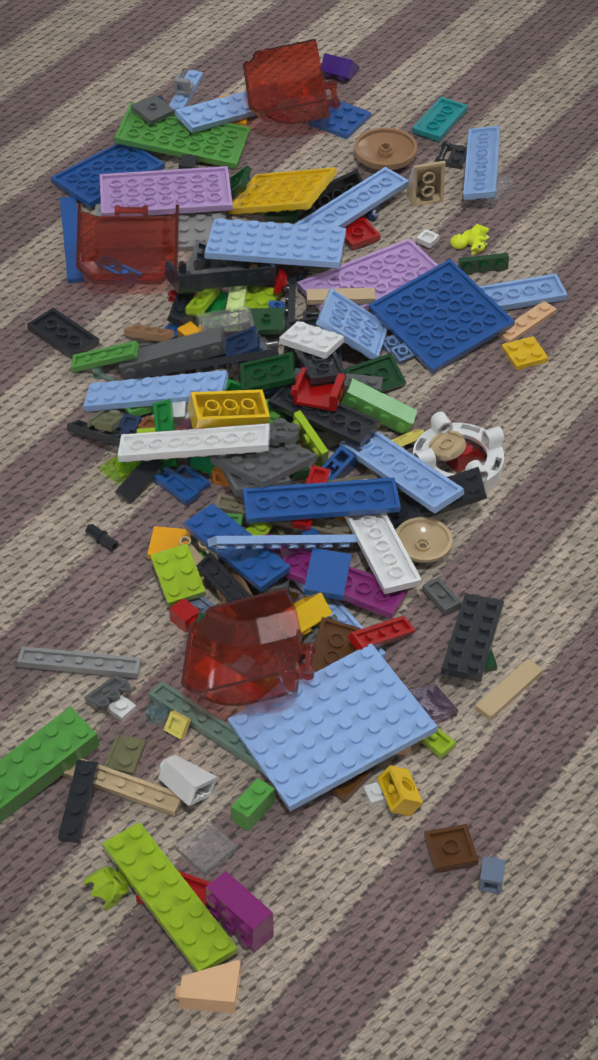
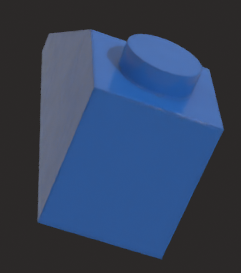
(340, 463)

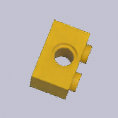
(400, 790)

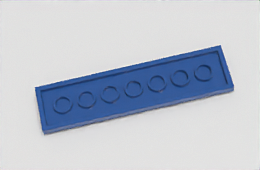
(321, 500)

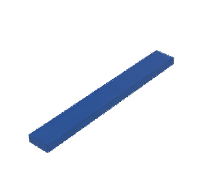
(69, 224)

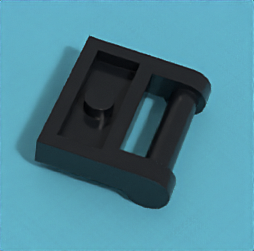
(457, 157)

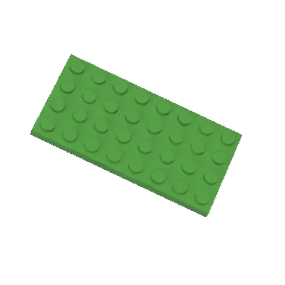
(215, 145)

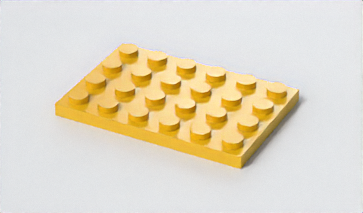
(282, 191)

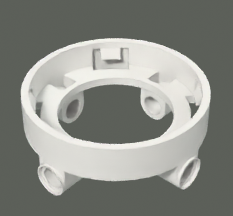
(489, 439)

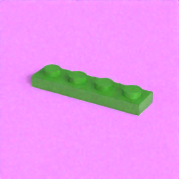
(104, 356)

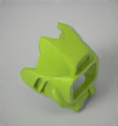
(107, 886)

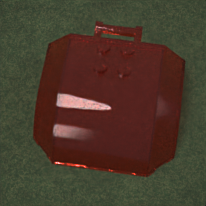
(288, 84)
(127, 240)
(247, 651)

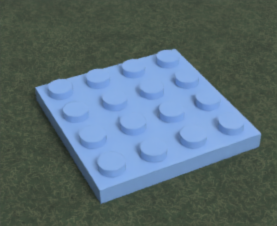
(358, 326)

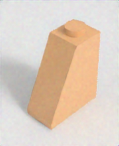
(211, 988)

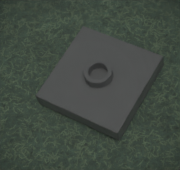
(152, 109)

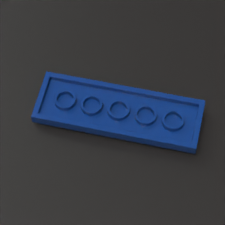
(257, 566)

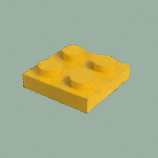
(524, 353)

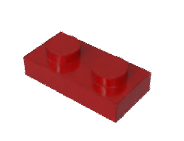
(280, 280)

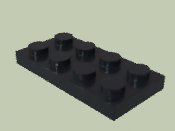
(63, 333)

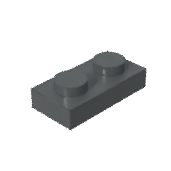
(441, 596)

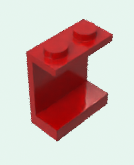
(320, 396)

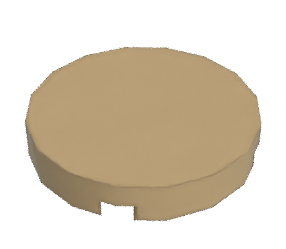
(448, 445)

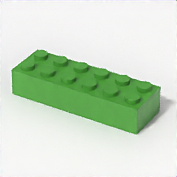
(43, 759)

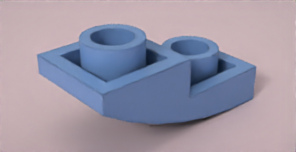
(399, 350)

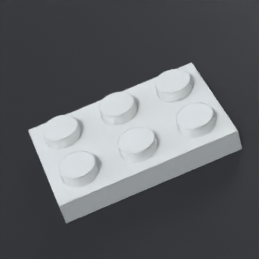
(311, 339)

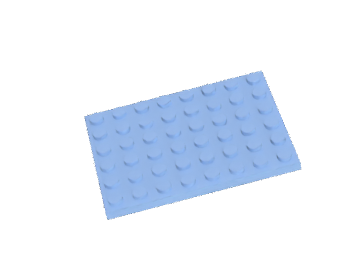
(333, 727)

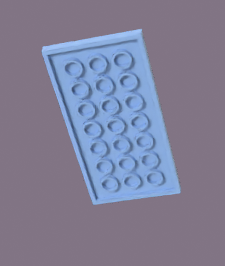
(276, 243)

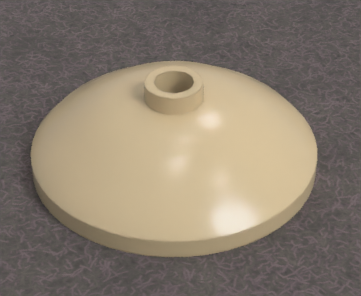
(425, 539)

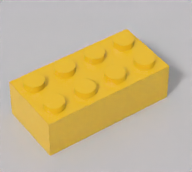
(227, 408)

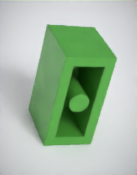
(253, 804)

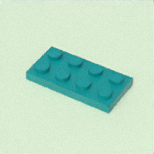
(440, 119)

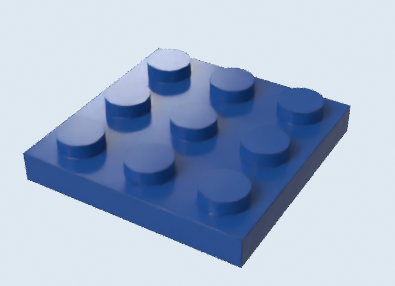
(343, 121)

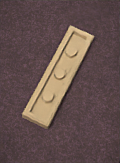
(357, 295)
(509, 689)

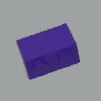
(338, 67)

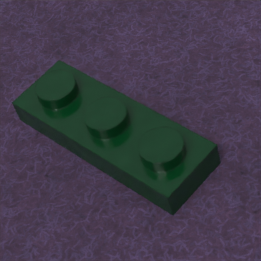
(484, 263)

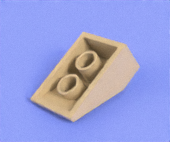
(426, 183)

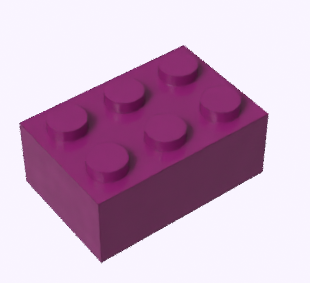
(239, 912)

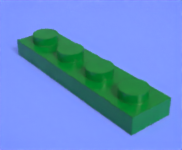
(165, 422)

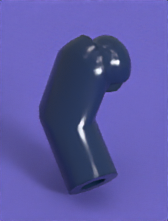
(372, 214)

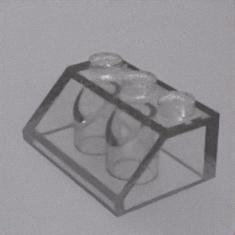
(229, 320)

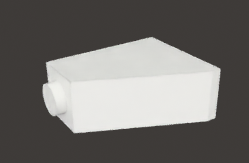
(186, 779)

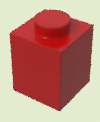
(183, 614)

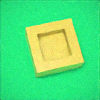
(177, 724)

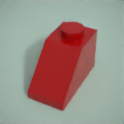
(470, 454)

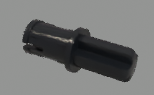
(102, 537)

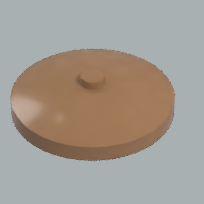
(385, 148)

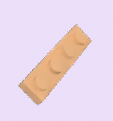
(528, 321)

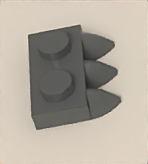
(107, 692)

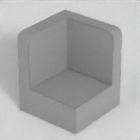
(182, 85)

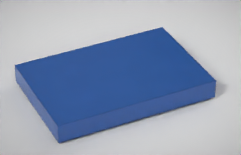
(327, 573)

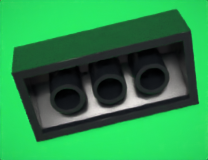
(336, 188)

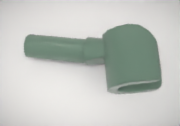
(97, 374)

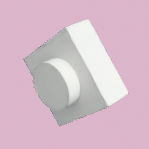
(427, 238)
(121, 708)
(374, 794)

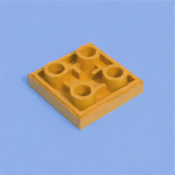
(166, 538)

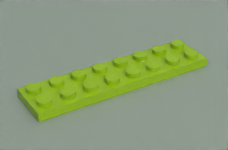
(169, 898)

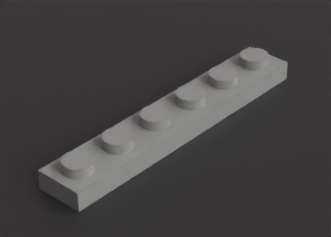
(79, 662)

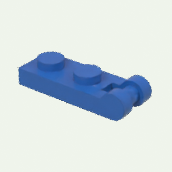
(176, 486)

